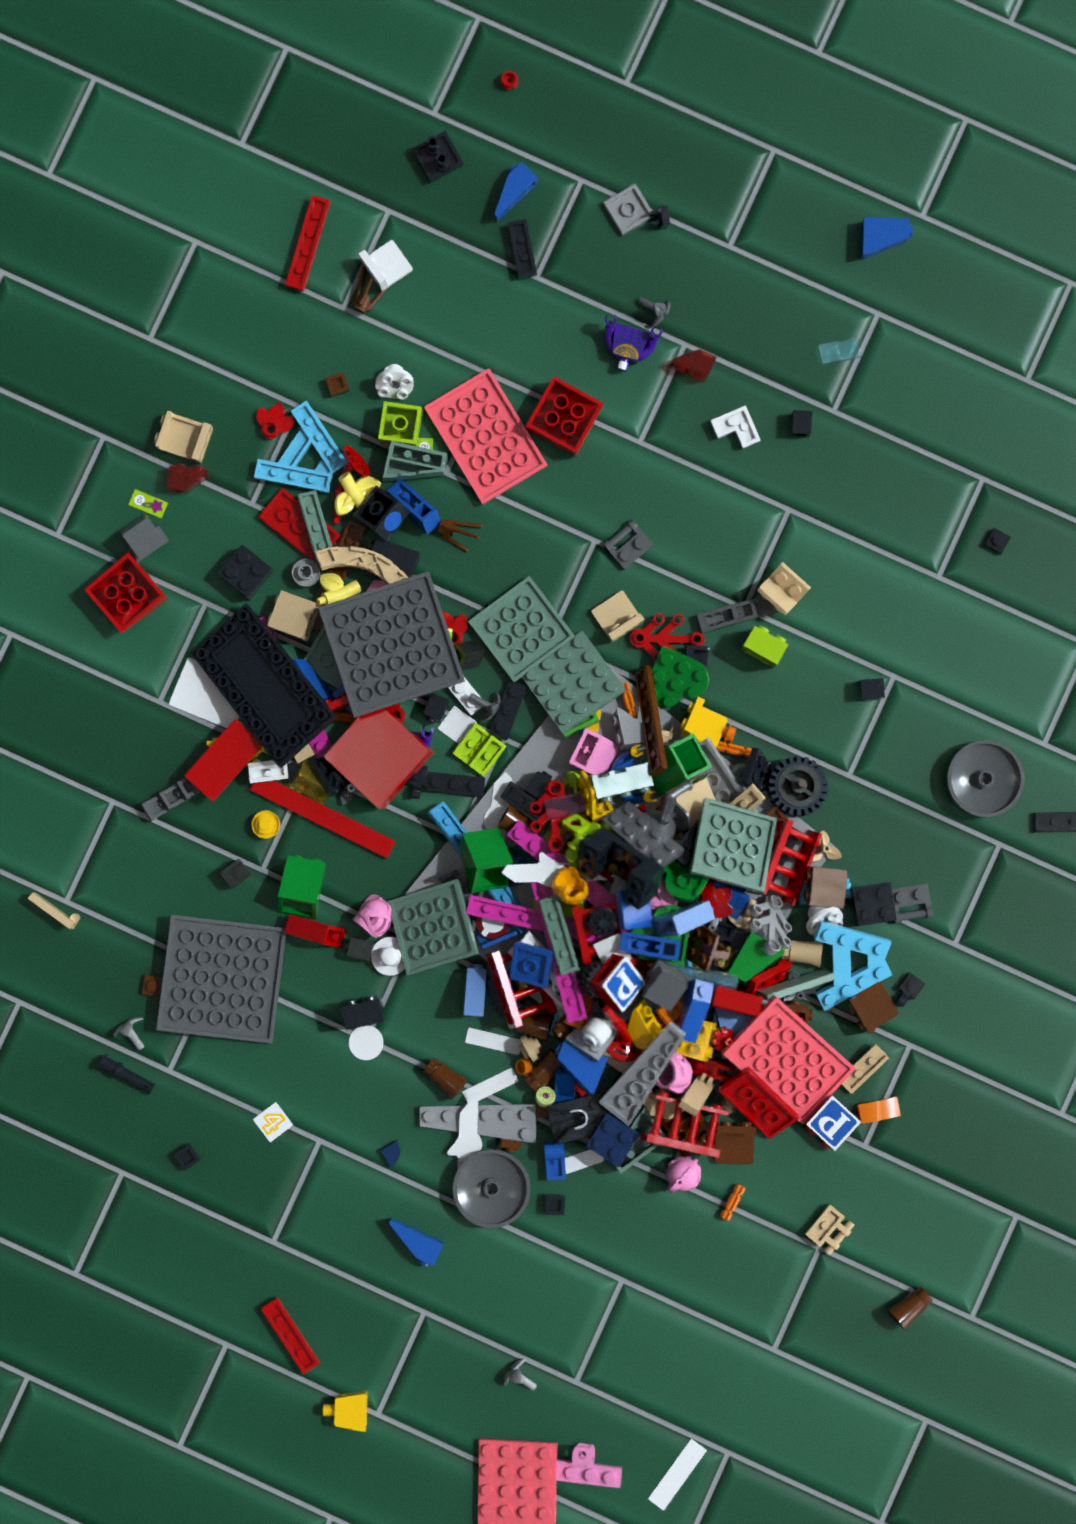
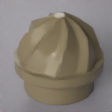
(727, 1106)

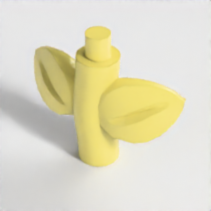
(354, 492)
(335, 589)

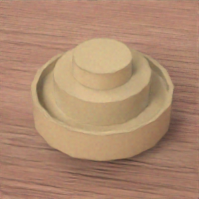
(530, 1047)

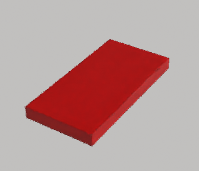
(286, 519)
(224, 760)
(758, 1102)

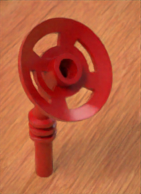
(356, 463)
(623, 1039)

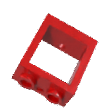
(736, 1001)

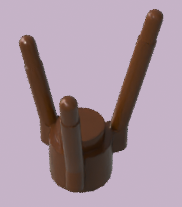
(361, 301)
(448, 528)
(561, 1030)

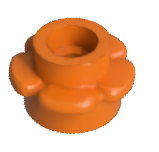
(728, 733)
(524, 1066)

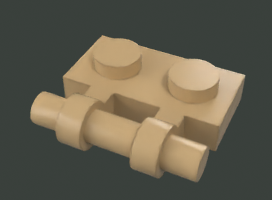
(825, 1225)

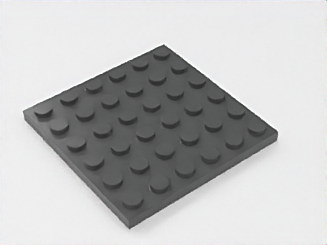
(391, 644)
(221, 979)

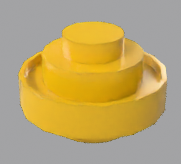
(265, 824)

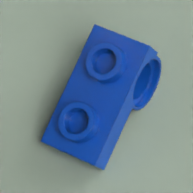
(554, 1160)

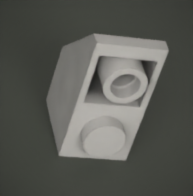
(628, 730)

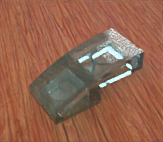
(840, 351)

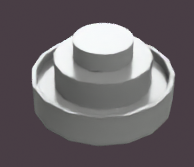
(306, 572)

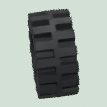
(586, 976)

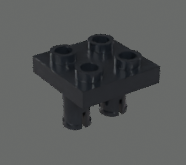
(438, 156)

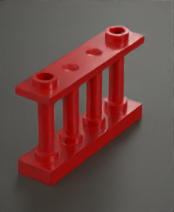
(804, 858)
(583, 933)
(508, 997)
(672, 1138)

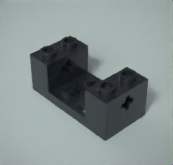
(609, 852)

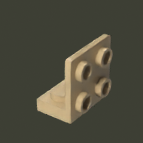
(783, 589)
(617, 616)

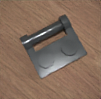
(632, 549)
(912, 896)

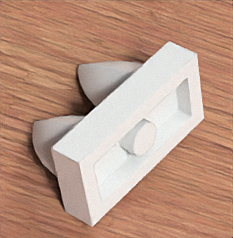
(266, 771)

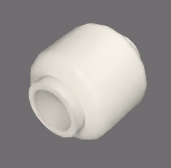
(596, 1032)

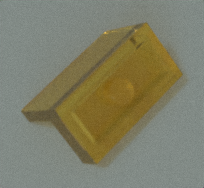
(308, 784)

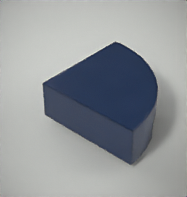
(392, 1153)

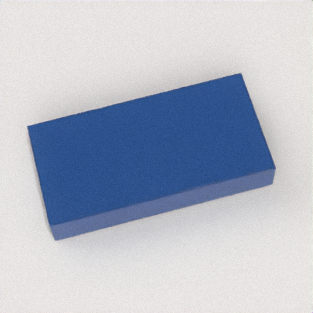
(564, 1086)

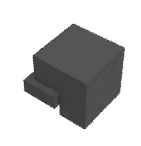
(143, 537)
(665, 984)

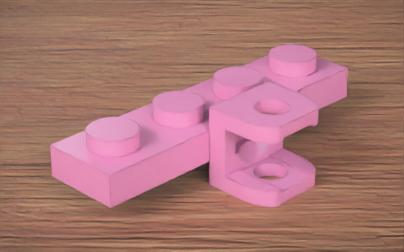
(585, 1471)

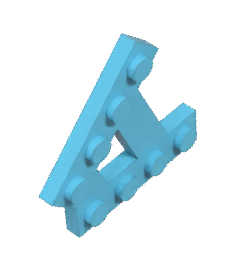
(286, 469)
(847, 983)

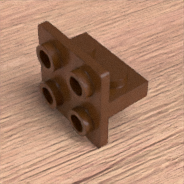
(704, 948)

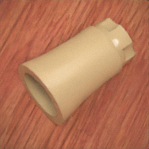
(804, 952)

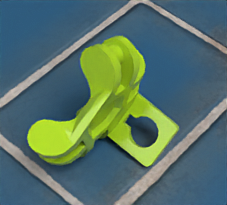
(581, 833)

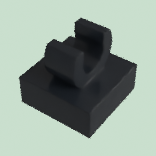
(662, 216)

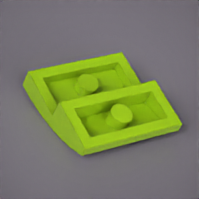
(478, 749)

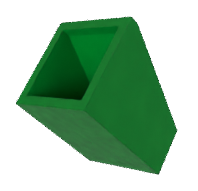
(684, 761)
(485, 859)
(301, 886)
(751, 958)

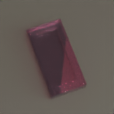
(564, 806)

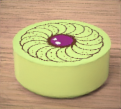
(545, 1096)

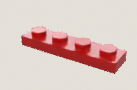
(290, 1335)

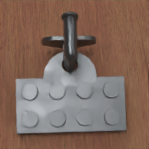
(654, 829)

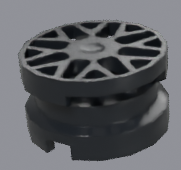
(602, 921)

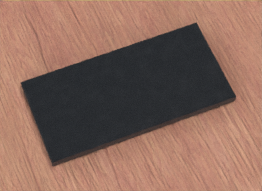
(264, 685)

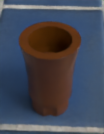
(511, 817)
(536, 1026)
(543, 1071)
(445, 1078)
(910, 1307)

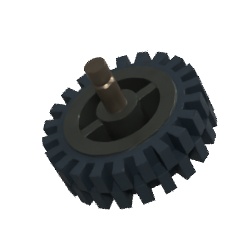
(797, 786)

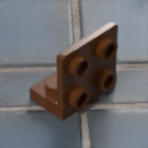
(684, 1130)

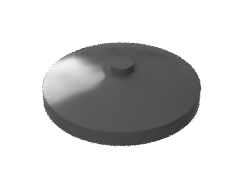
(985, 778)
(491, 1188)

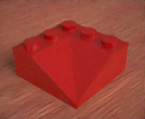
(564, 416)
(126, 593)

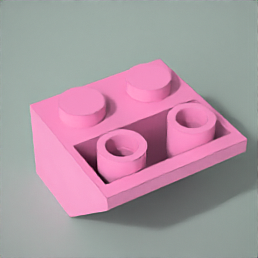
(594, 753)

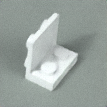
(386, 264)

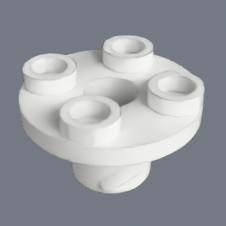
(394, 382)
(827, 914)
(387, 956)

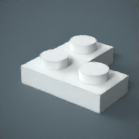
(738, 422)

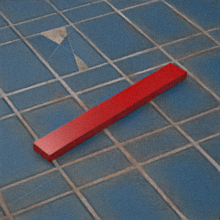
(324, 816)

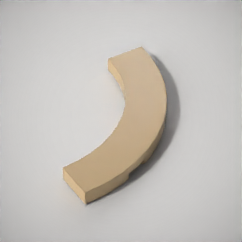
(362, 559)

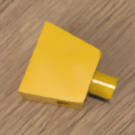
(349, 1410)

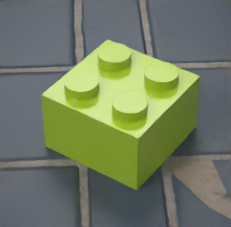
(400, 423)
(765, 646)

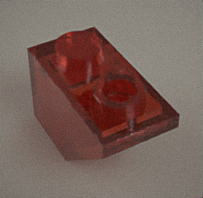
(695, 363)
(185, 479)

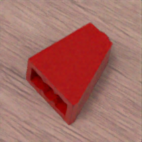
(315, 931)

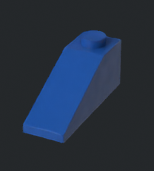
(517, 185)
(422, 512)
(650, 946)
(694, 1008)
(420, 1244)

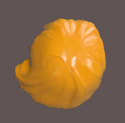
(569, 886)

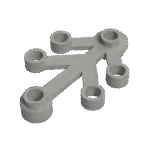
(773, 905)

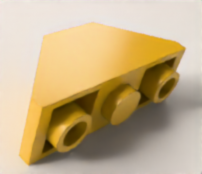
(643, 1025)

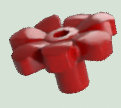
(722, 1038)

